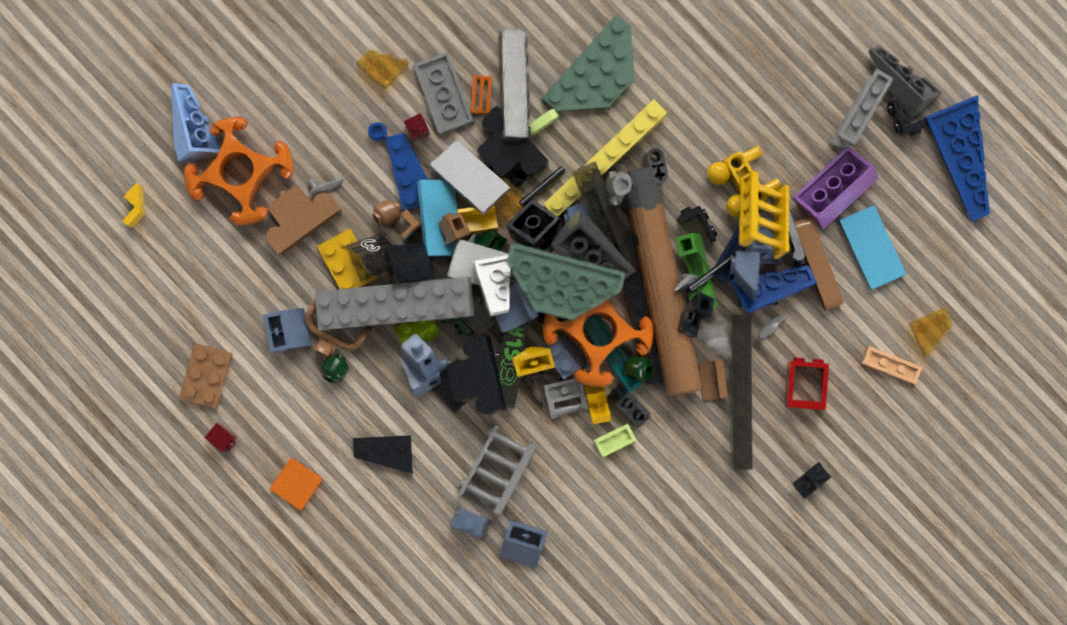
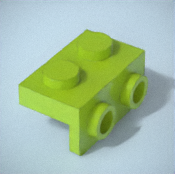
(425, 330)

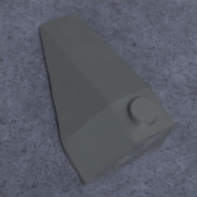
(908, 89)
(585, 242)

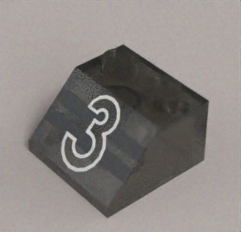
(369, 256)

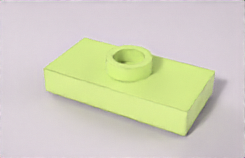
(614, 440)

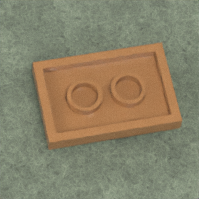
(205, 375)

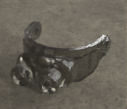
(530, 380)

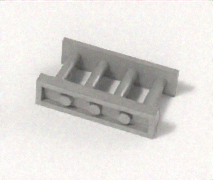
(862, 110)
(507, 485)

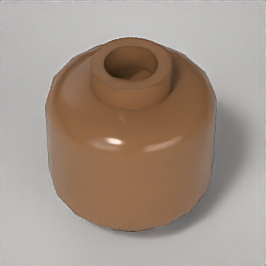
(387, 213)

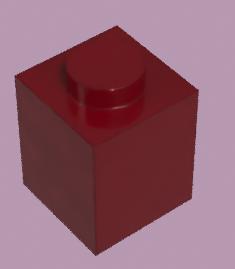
(417, 127)
(221, 438)

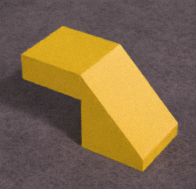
(136, 198)
(597, 404)

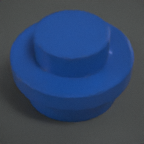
(377, 131)

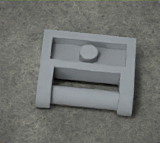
(564, 391)

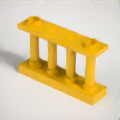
(750, 219)

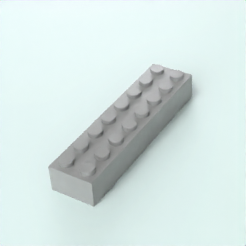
(394, 303)

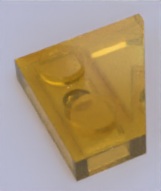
(381, 67)
(509, 204)
(930, 329)

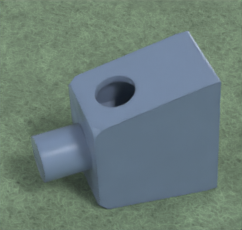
(415, 352)
(417, 382)
(470, 522)

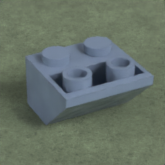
(287, 330)
(523, 543)

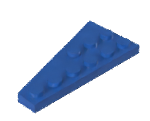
(961, 148)

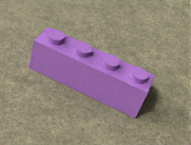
(836, 187)

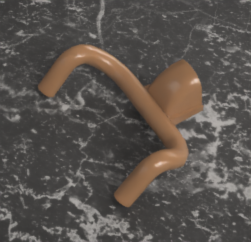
(328, 343)

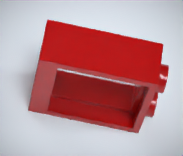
(800, 362)

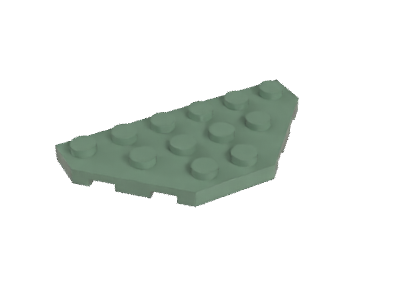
(598, 73)
(561, 283)

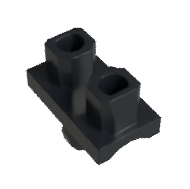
(811, 480)

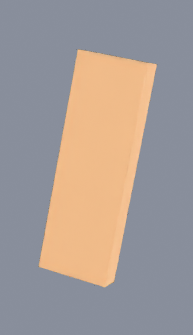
(891, 365)

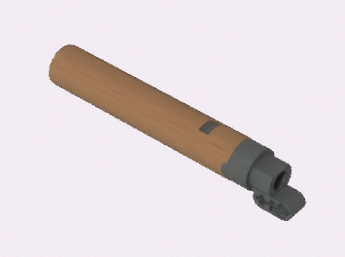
(660, 276)

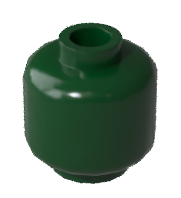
(334, 368)
(638, 368)

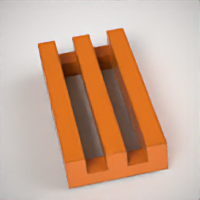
(482, 78)

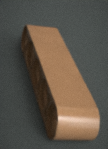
(816, 259)

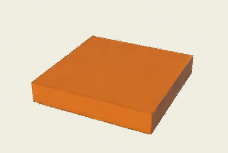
(296, 483)

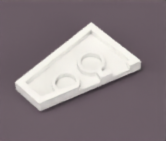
(494, 283)

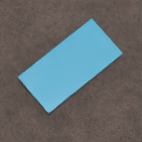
(435, 201)
(872, 247)

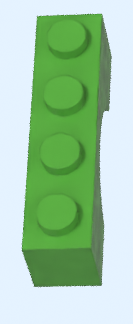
(693, 254)

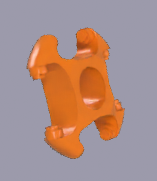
(231, 149)
(595, 355)

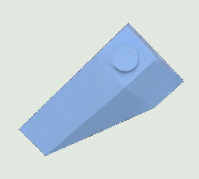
(190, 127)

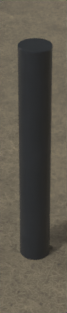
(542, 186)
(710, 274)

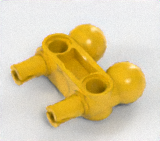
(720, 173)

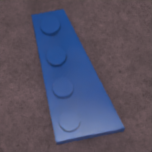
(406, 170)
(775, 287)

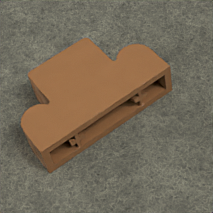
(298, 217)

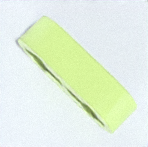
(543, 121)

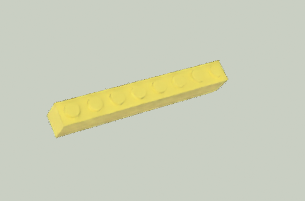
(609, 155)

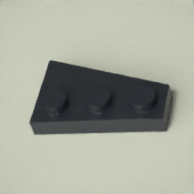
(386, 451)

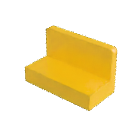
(477, 222)

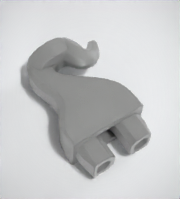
(617, 185)

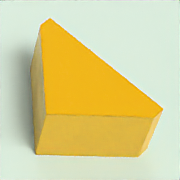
(533, 360)

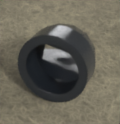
(517, 178)

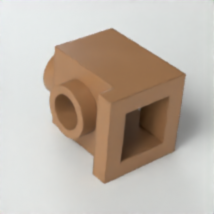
(453, 227)

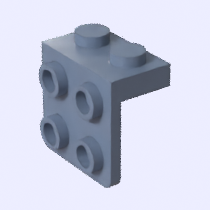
(519, 310)

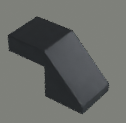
(698, 308)

